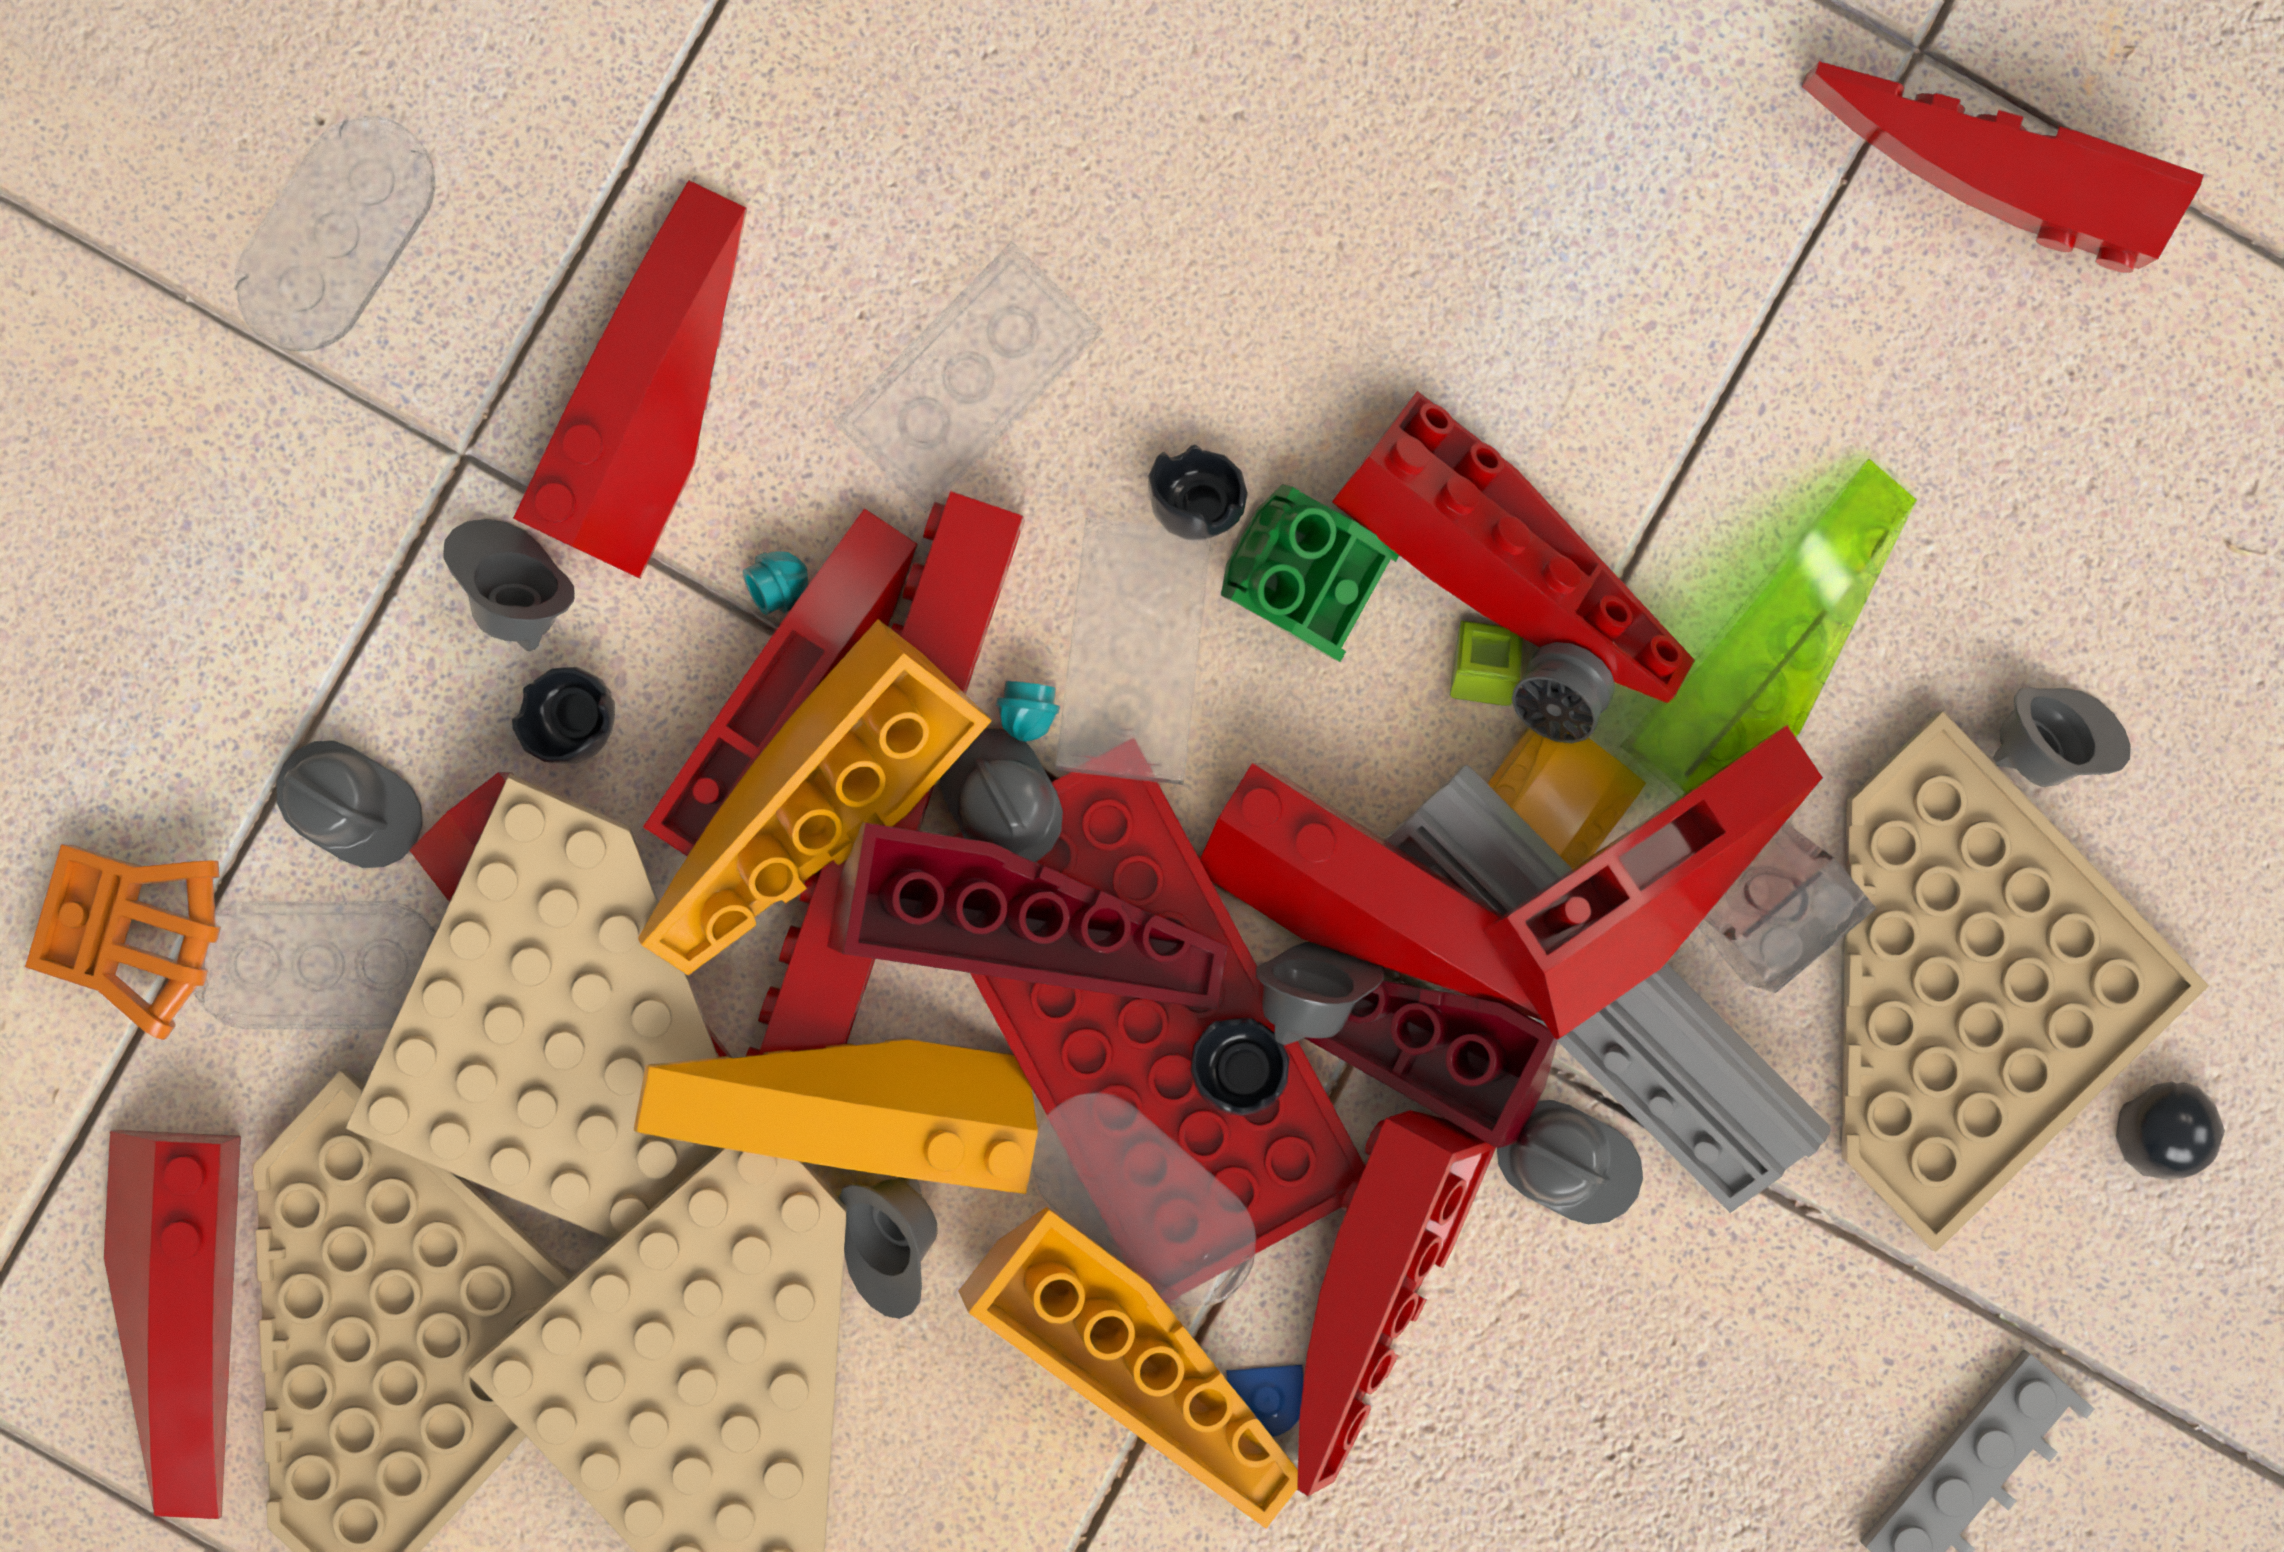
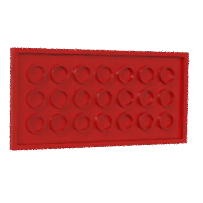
(1281, 1162)

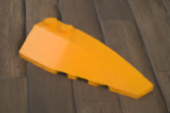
(846, 757)
(857, 1107)
(1129, 1356)

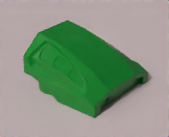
(1305, 569)

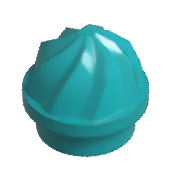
(776, 581)
(1027, 709)

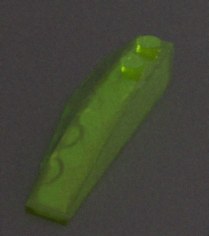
(1780, 642)

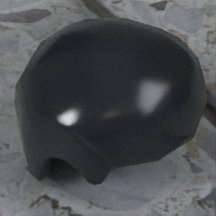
(1196, 493)
(565, 716)
(1239, 1066)
(2170, 1131)

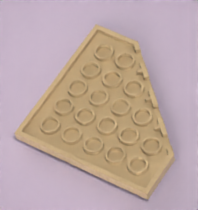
(1982, 985)
(539, 1021)
(372, 1311)
(694, 1364)

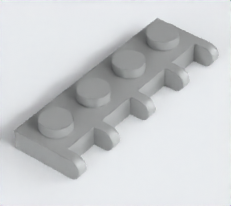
(1977, 1461)

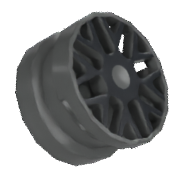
(1562, 691)

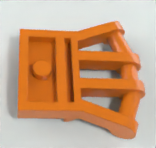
(88, 922)

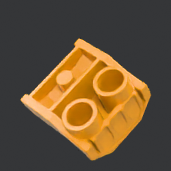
(1566, 792)

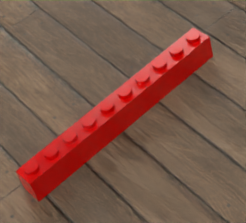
(948, 624)

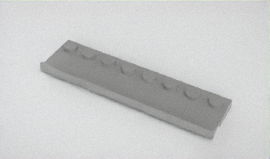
(1654, 1045)

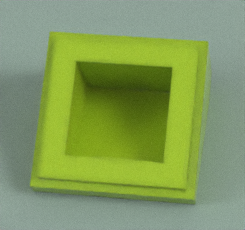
(1486, 664)

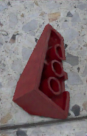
(1451, 1054)

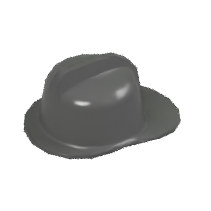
(508, 580)
(2061, 736)
(1003, 795)
(348, 804)
(1313, 990)
(1573, 1164)
(886, 1241)

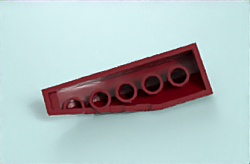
(1010, 918)

